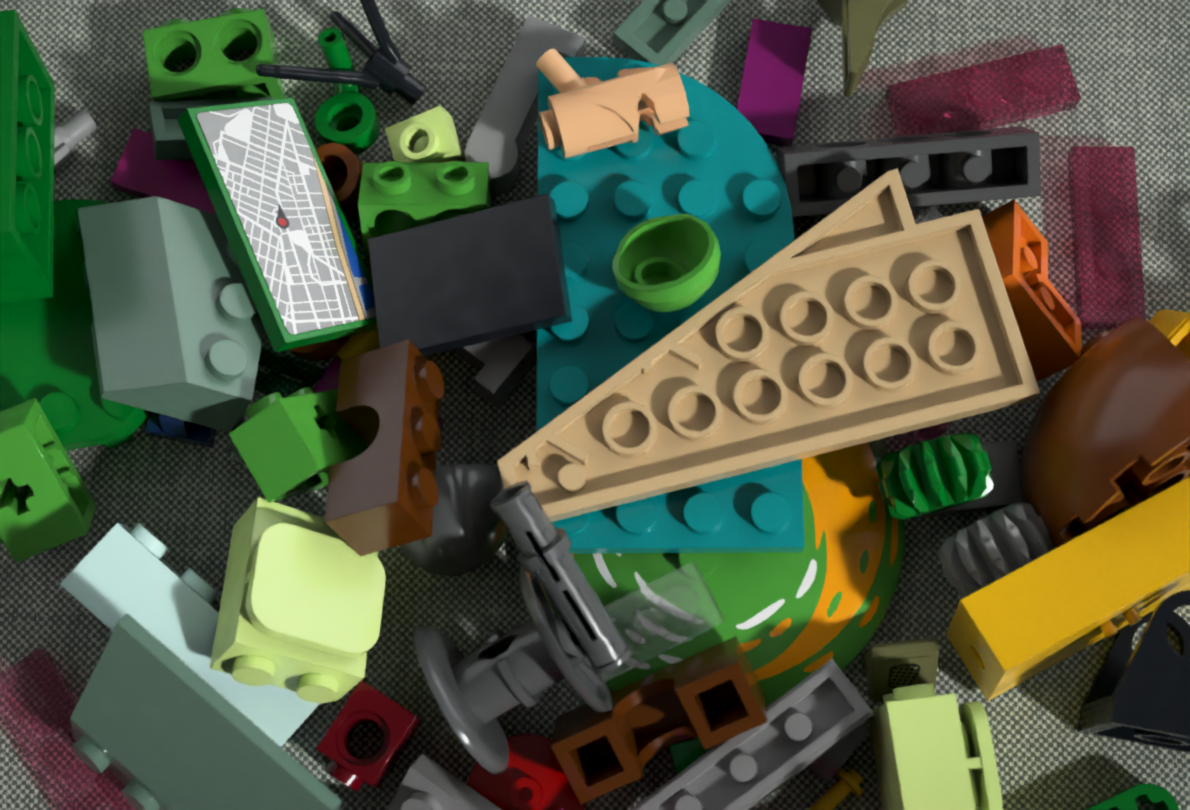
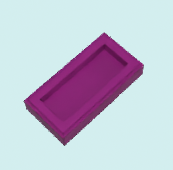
(774, 79)

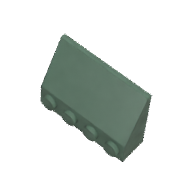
(180, 738)

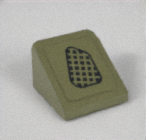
(899, 665)

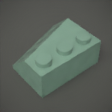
(169, 311)

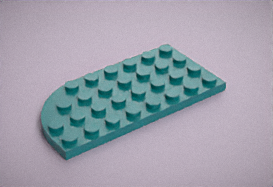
(733, 183)

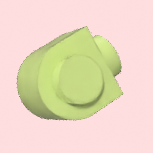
(426, 138)

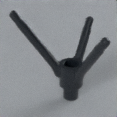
(382, 69)

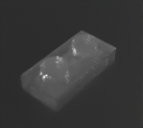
(663, 615)

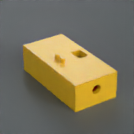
(1075, 593)

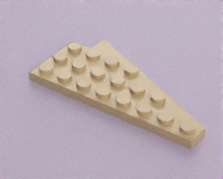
(815, 351)

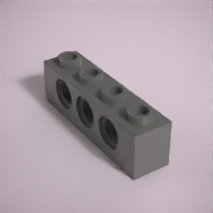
(931, 167)

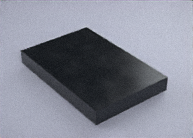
(471, 277)

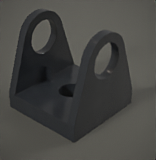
(1144, 691)

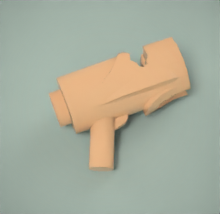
(607, 113)

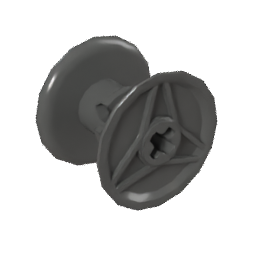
(505, 674)

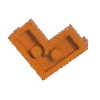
(1043, 317)

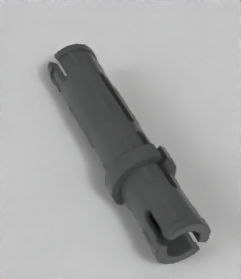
(548, 556)

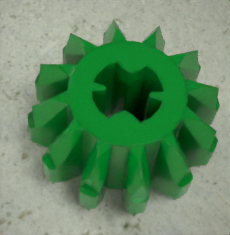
(934, 476)

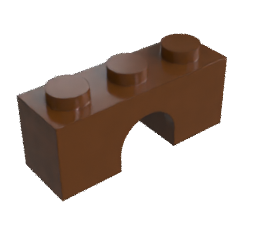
(390, 487)
(699, 697)

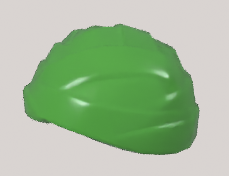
(667, 262)

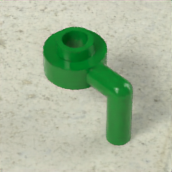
(346, 116)

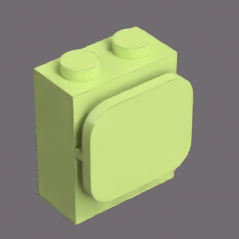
(296, 605)
(933, 752)

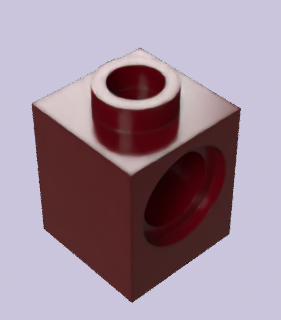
(367, 706)

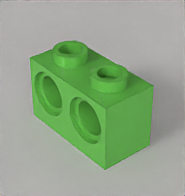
(212, 46)
(419, 193)

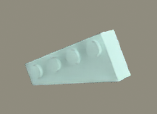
(131, 577)

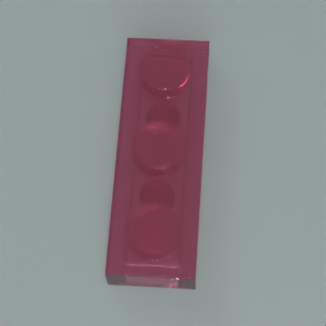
(985, 94)

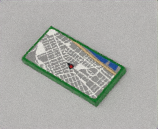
(281, 221)

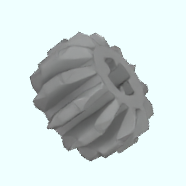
(994, 547)

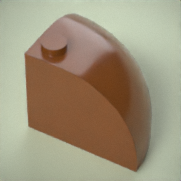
(1109, 431)

